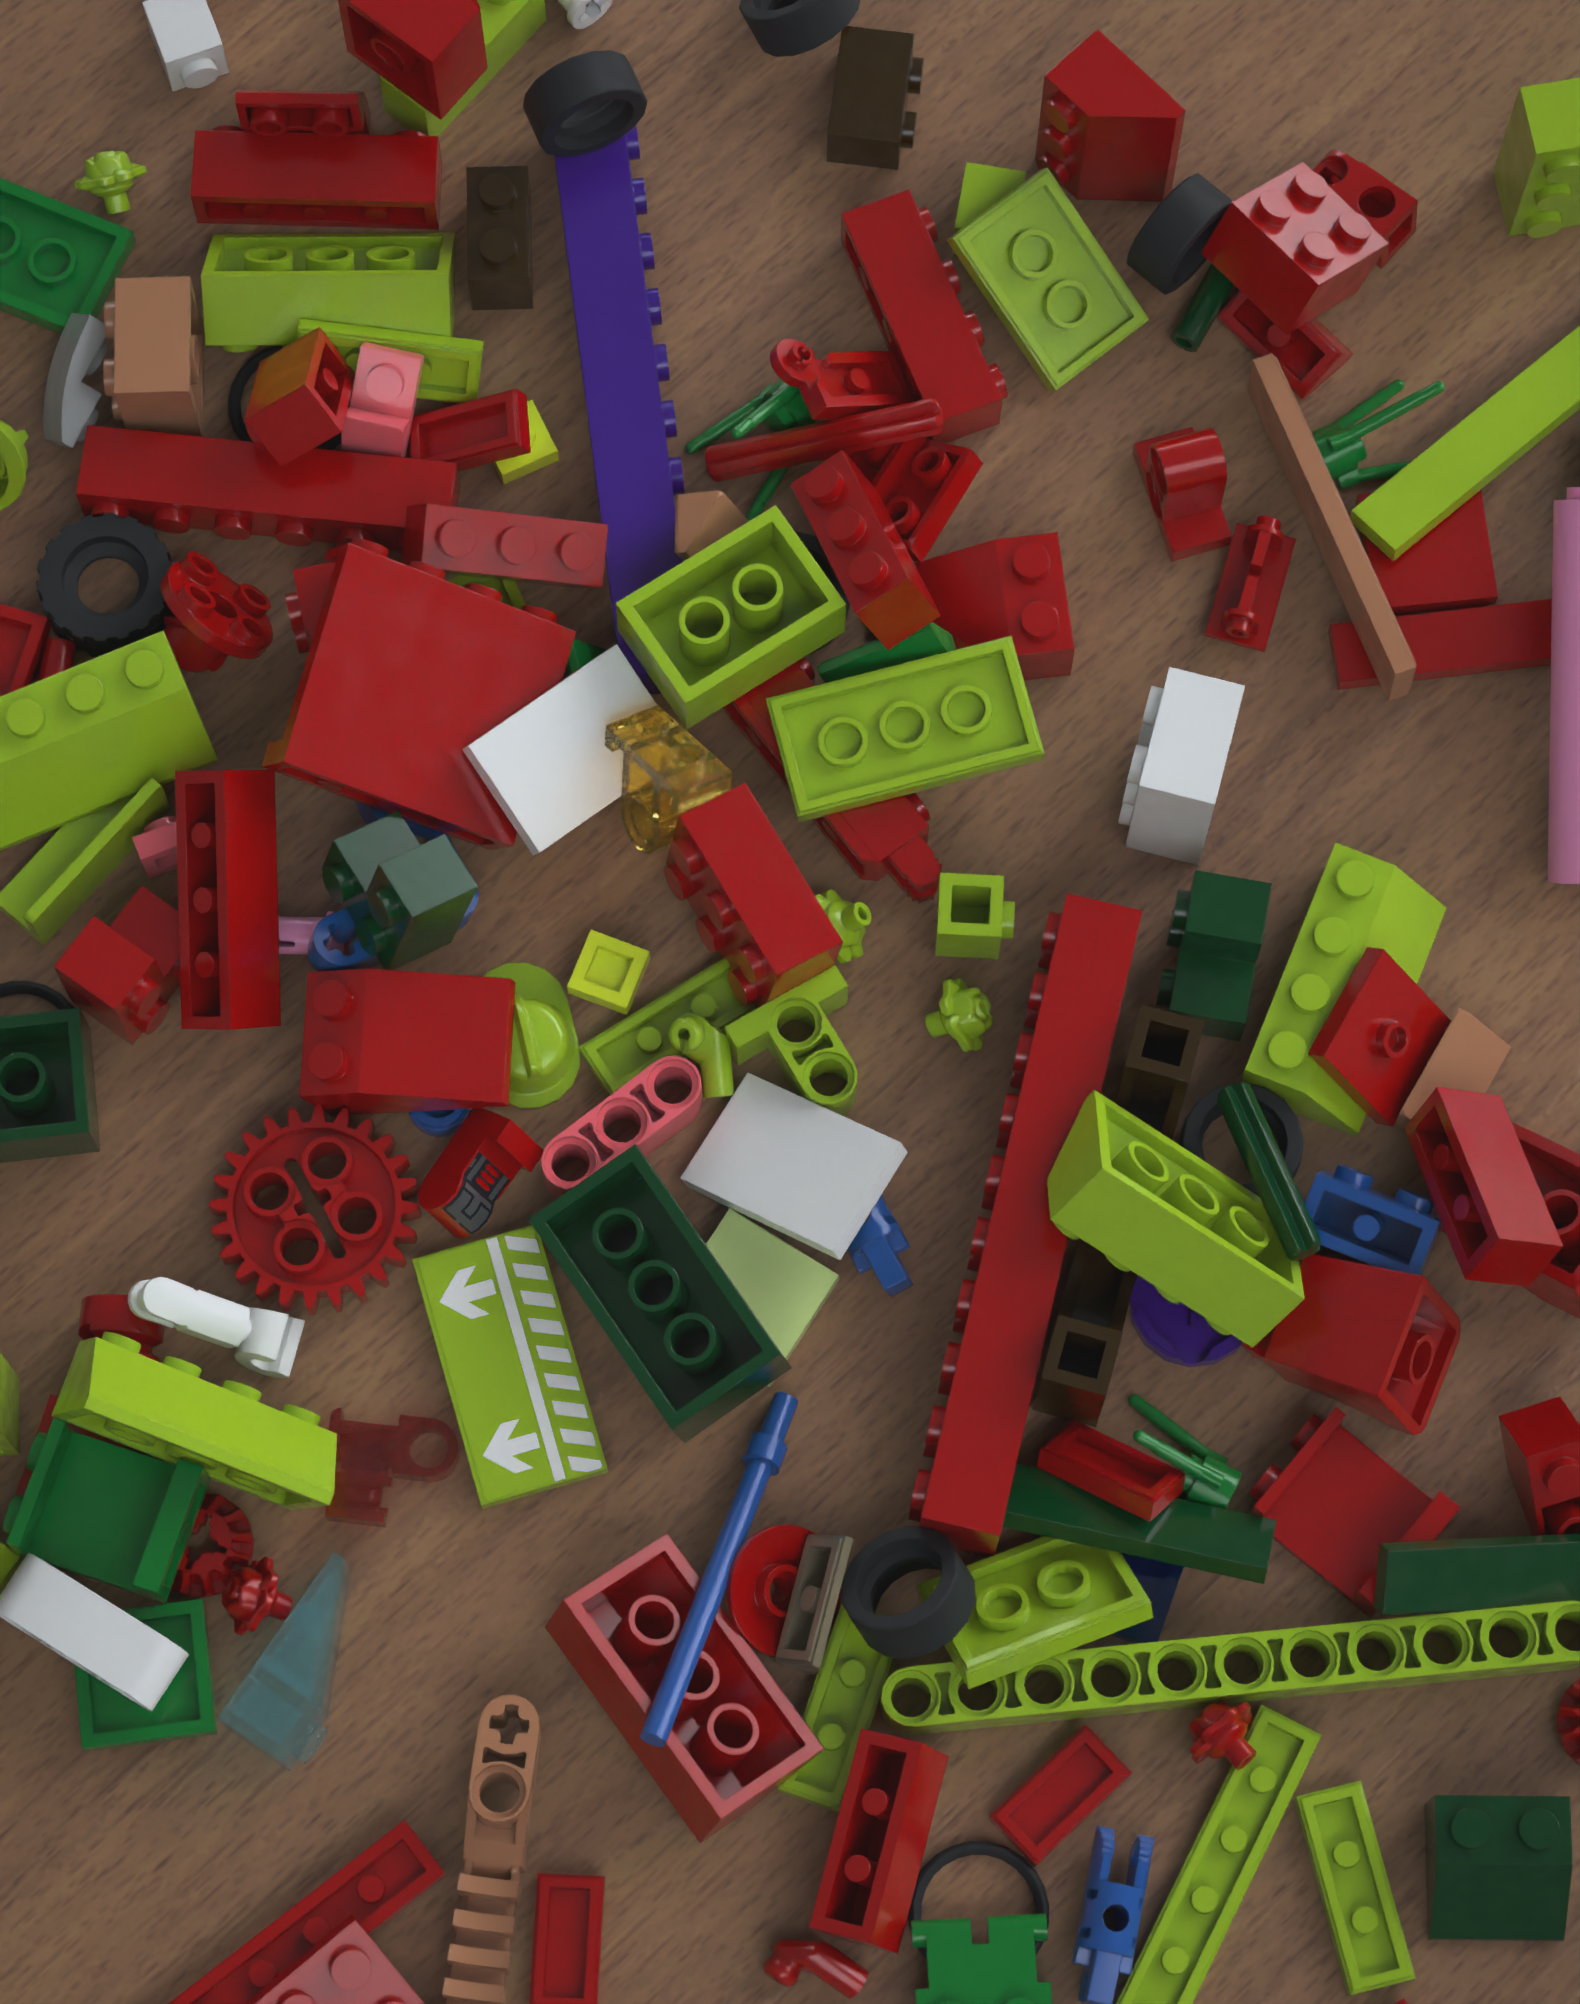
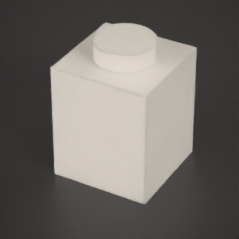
(186, 42)

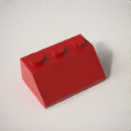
(1107, 126)

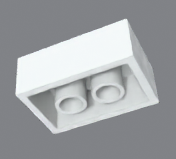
(1179, 764)

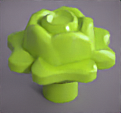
(110, 177)
(848, 921)
(962, 1015)

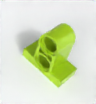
(806, 1059)

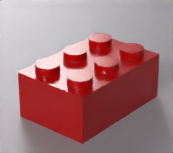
(749, 897)

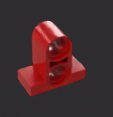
(1186, 488)

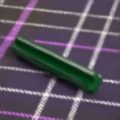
(1269, 1171)

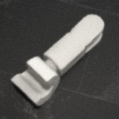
(262, 1338)

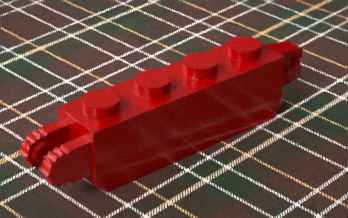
(870, 838)

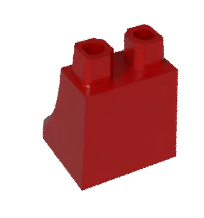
(1366, 1340)

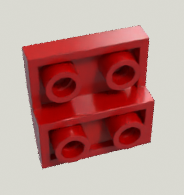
(308, 111)
(919, 486)

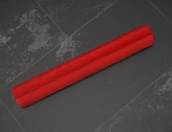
(824, 439)

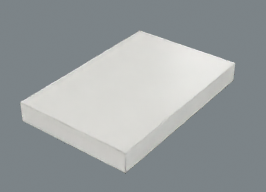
(551, 755)
(794, 1165)

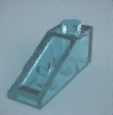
(292, 1682)

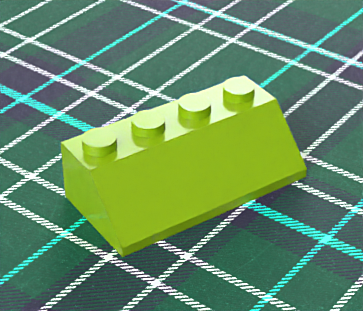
(268, 281)
(95, 737)
(1354, 908)
(1172, 1221)
(179, 1416)

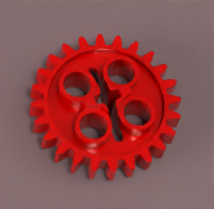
(265, 1235)

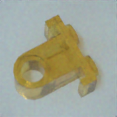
(661, 775)

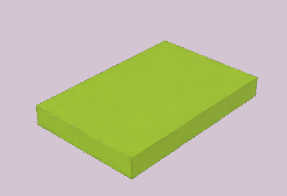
(1048, 279)
(1041, 1604)

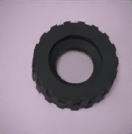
(78, 548)

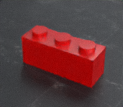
(506, 545)
(865, 550)
(1483, 1187)
(879, 1841)

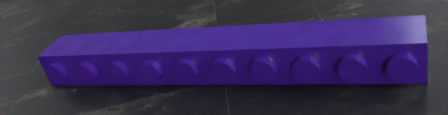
(621, 368)

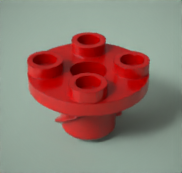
(212, 615)

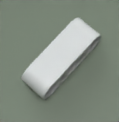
(90, 1632)

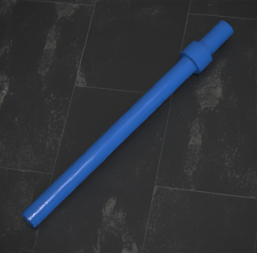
(762, 1459)

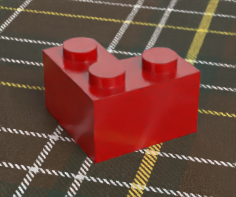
(127, 968)

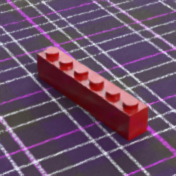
(244, 491)

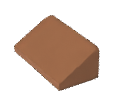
(702, 520)
(1462, 1061)

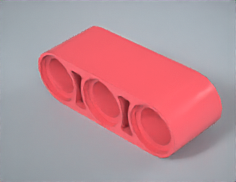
(632, 1101)

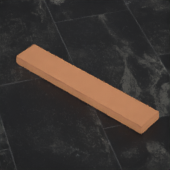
(1331, 527)

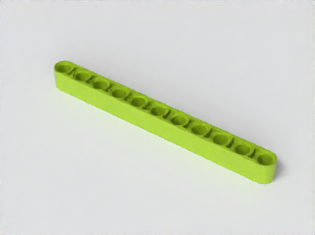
(1271, 1652)

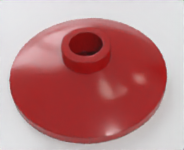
(763, 1558)

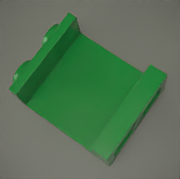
(106, 1511)

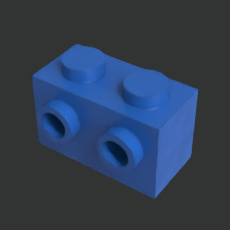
(1370, 1224)

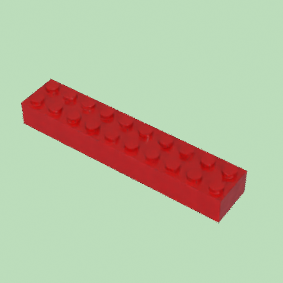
(1020, 1248)

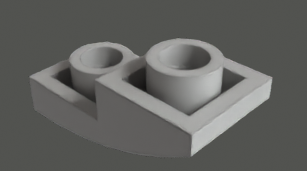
(67, 400)

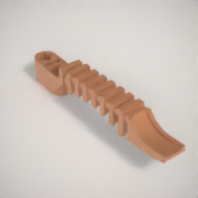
(493, 1856)

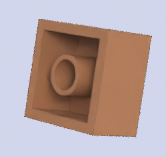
(156, 355)

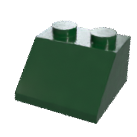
(1498, 1867)

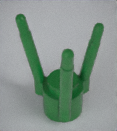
(781, 409)
(1342, 442)
(1207, 1473)

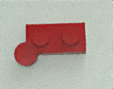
(841, 381)

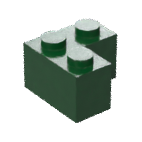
(397, 891)
(1218, 944)

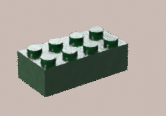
(47, 1086)
(659, 1293)

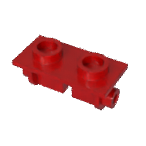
(1251, 584)

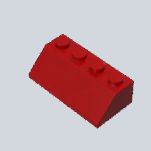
(735, 1724)

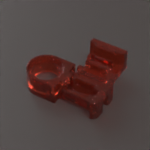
(366, 1456)

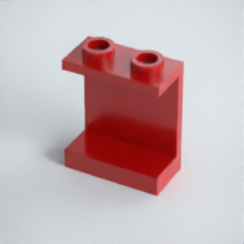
(1342, 1503)

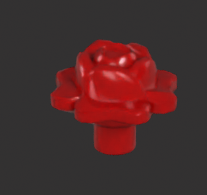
(254, 1596)
(1221, 1733)

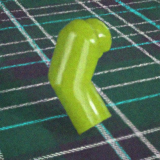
(708, 1048)

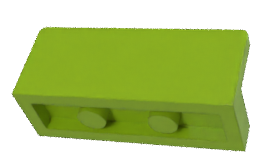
(78, 862)

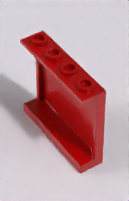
(406, 681)

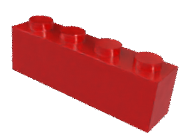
(317, 179)
(920, 312)
(227, 899)

